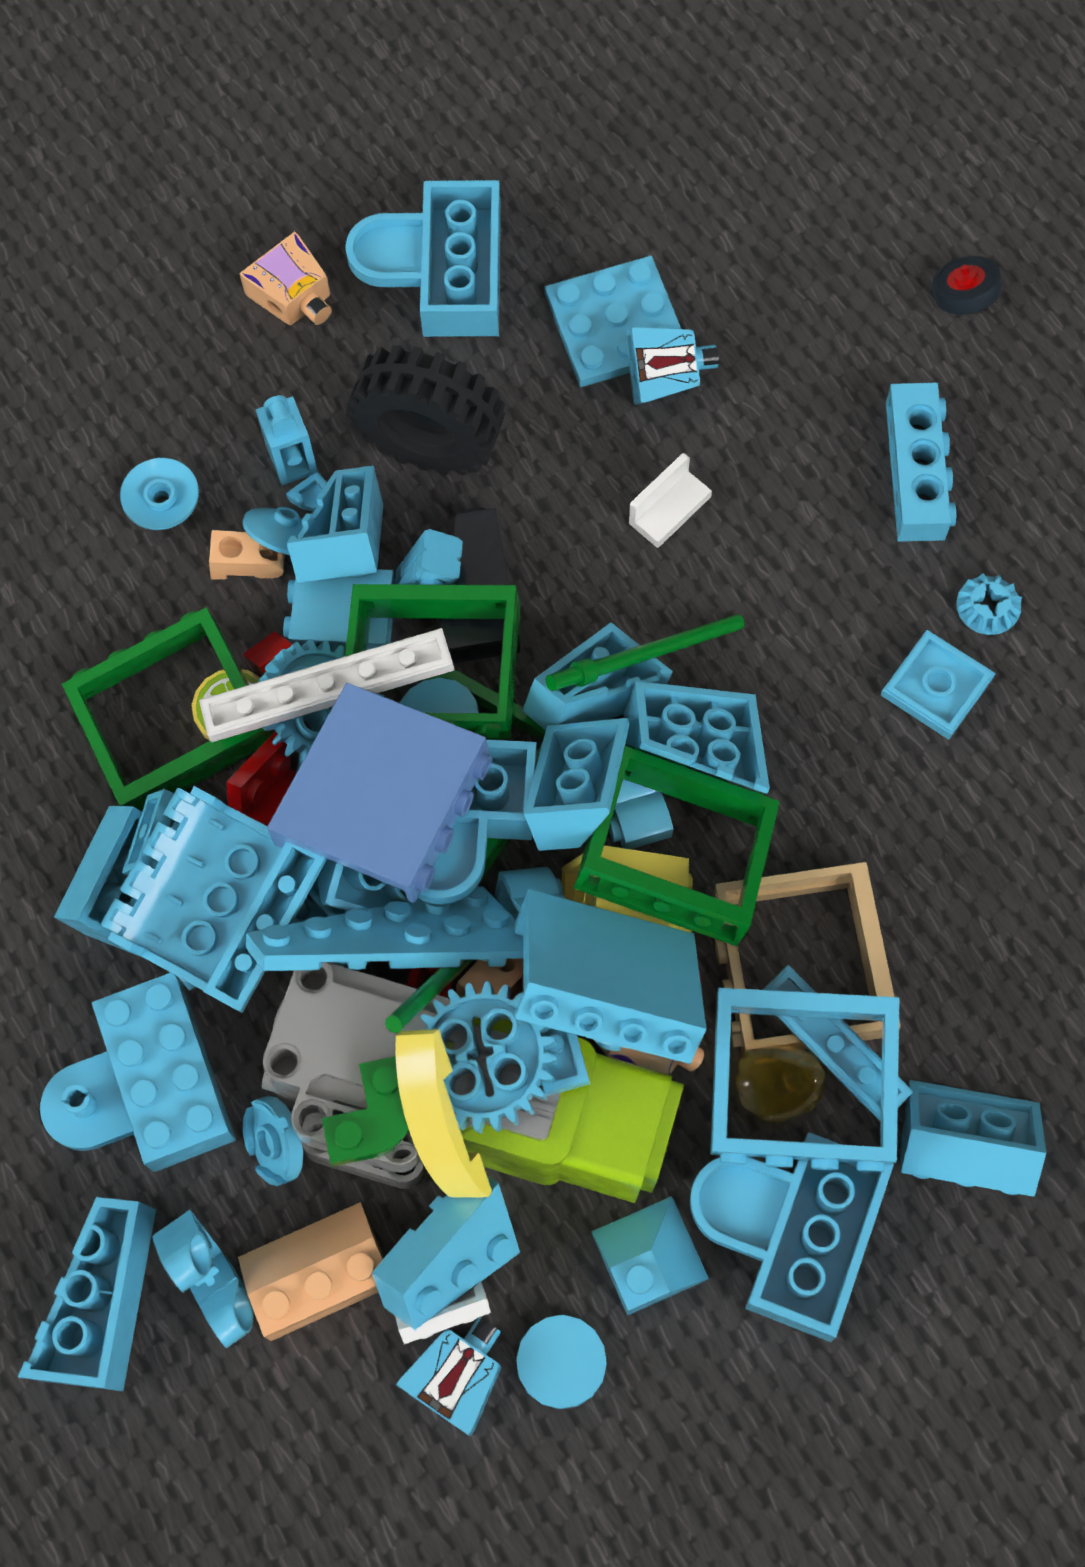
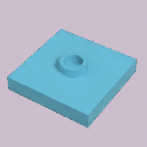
(937, 684)

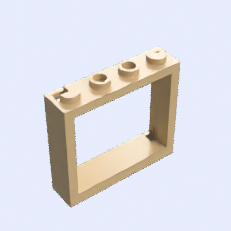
(857, 881)

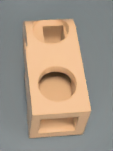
(240, 555)

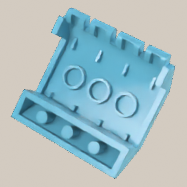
(207, 889)

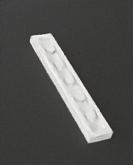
(321, 684)

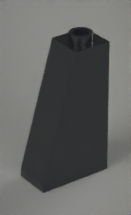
(480, 565)

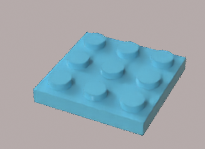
(599, 309)

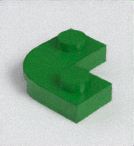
(371, 1130)

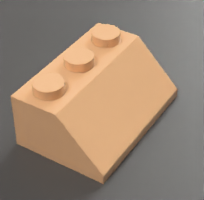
(311, 1272)

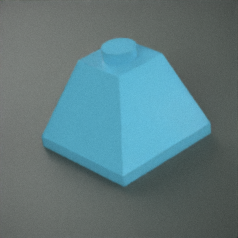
(649, 1255)

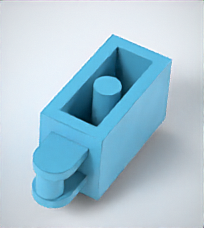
(286, 439)

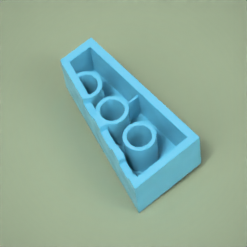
(97, 1301)

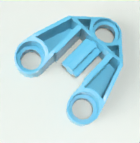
(199, 1264)

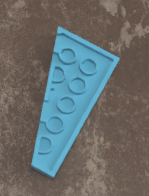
(399, 933)

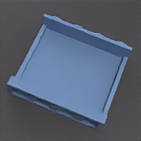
(382, 789)

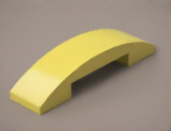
(430, 1116)

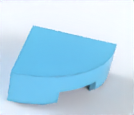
(307, 492)

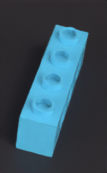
(915, 517)

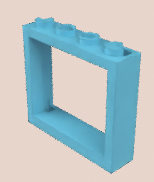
(806, 1005)

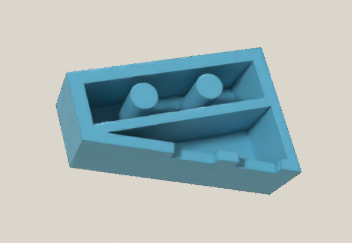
(342, 531)
(596, 700)
(446, 1255)

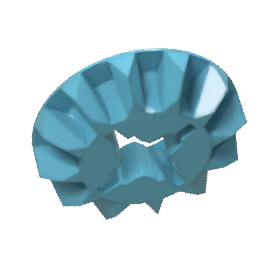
(979, 616)

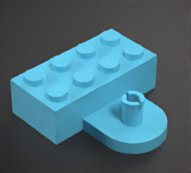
(444, 250)
(494, 813)
(146, 1083)
(802, 1227)

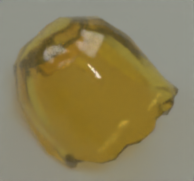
(779, 1082)

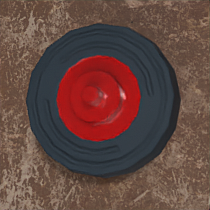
(967, 285)

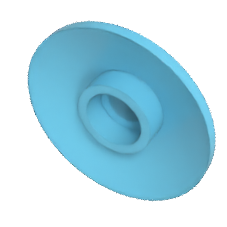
(156, 479)
(272, 527)

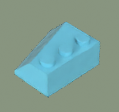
(700, 730)

